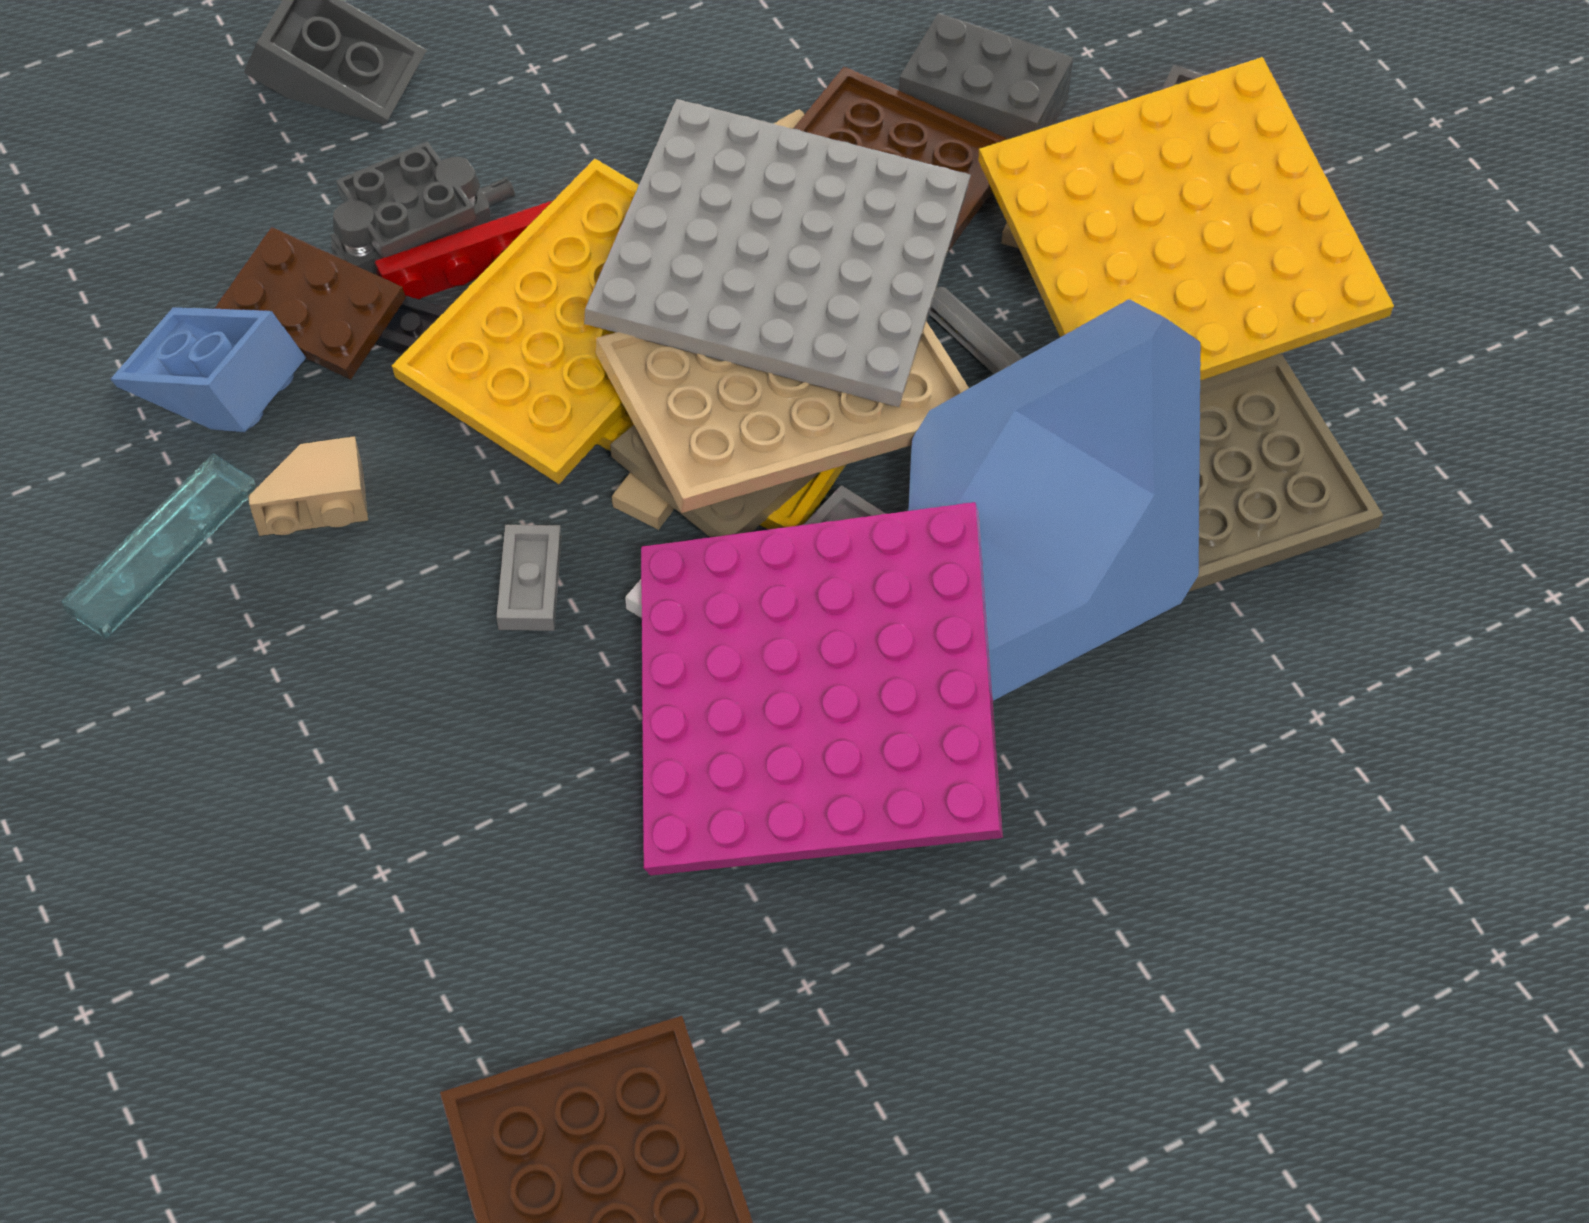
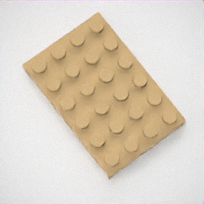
(742, 429)

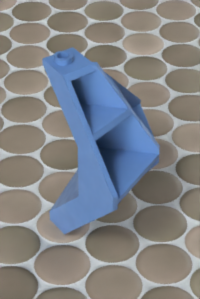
(1078, 486)

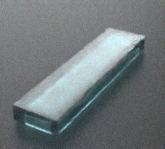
(158, 546)

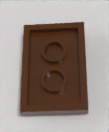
(319, 299)

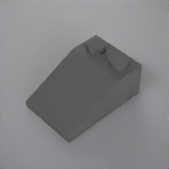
(334, 58)

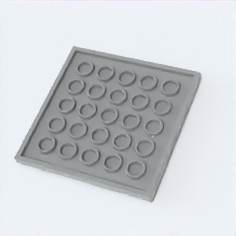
(781, 252)

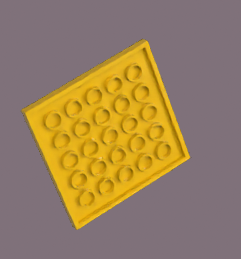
(1193, 210)

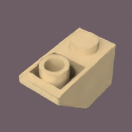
(312, 489)

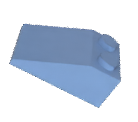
(213, 365)

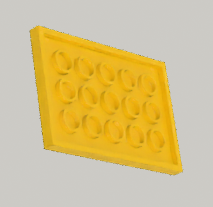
(516, 341)

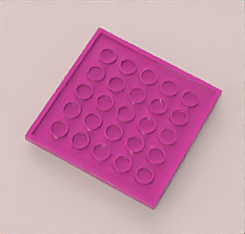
(817, 692)

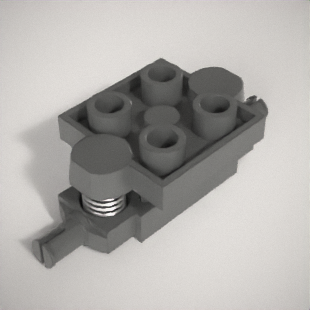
(409, 204)

